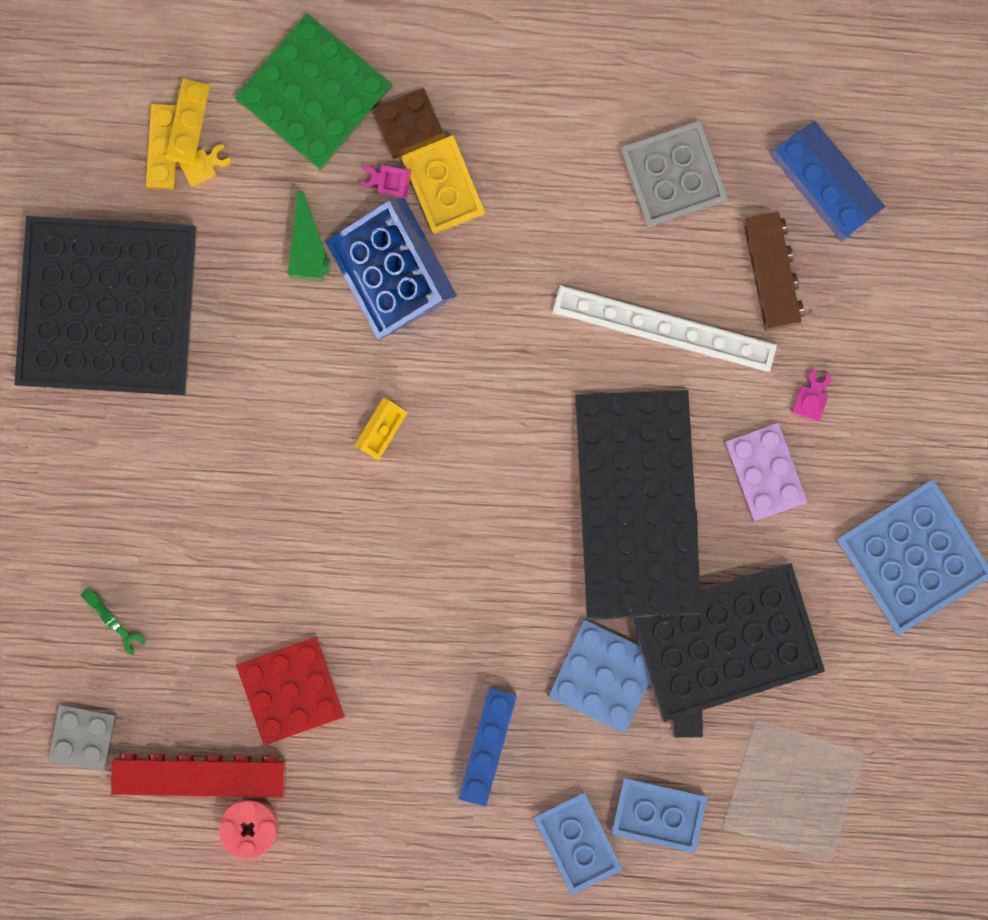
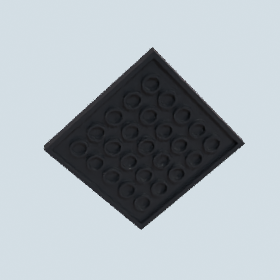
(105, 306)

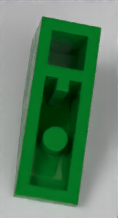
(307, 251)

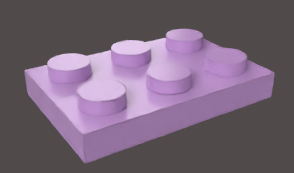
(765, 472)

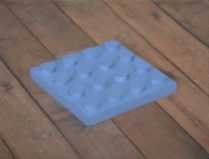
(915, 557)

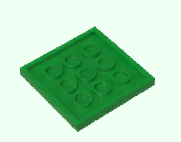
(313, 91)

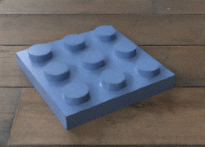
(602, 677)

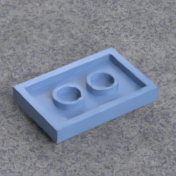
(659, 815)
(577, 843)

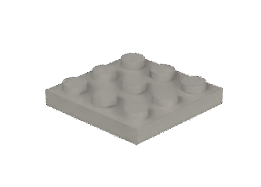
(673, 174)

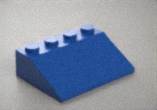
(391, 267)

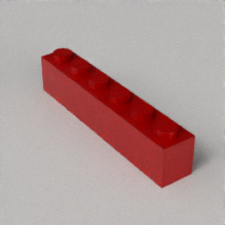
(198, 777)

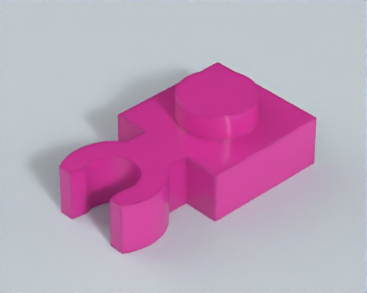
(390, 180)
(810, 400)

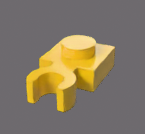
(204, 166)

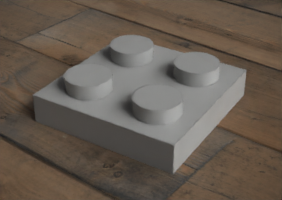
(82, 738)

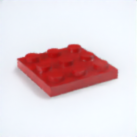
(290, 691)

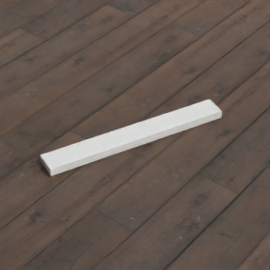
(664, 328)

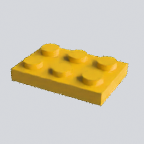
(443, 185)

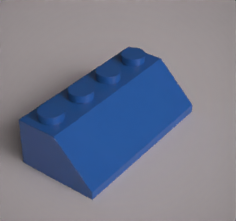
(827, 180)

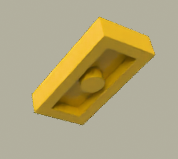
(381, 428)

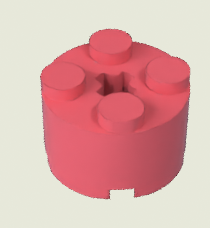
(232, 828)

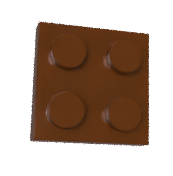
(408, 123)

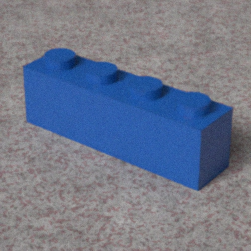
(487, 746)

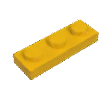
(187, 122)
(160, 171)

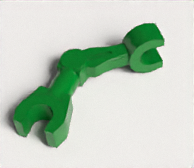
(111, 620)

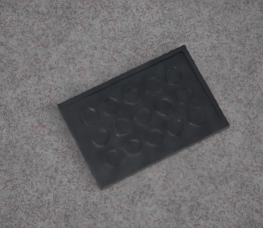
(743, 643)

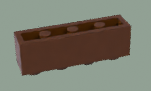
(772, 271)

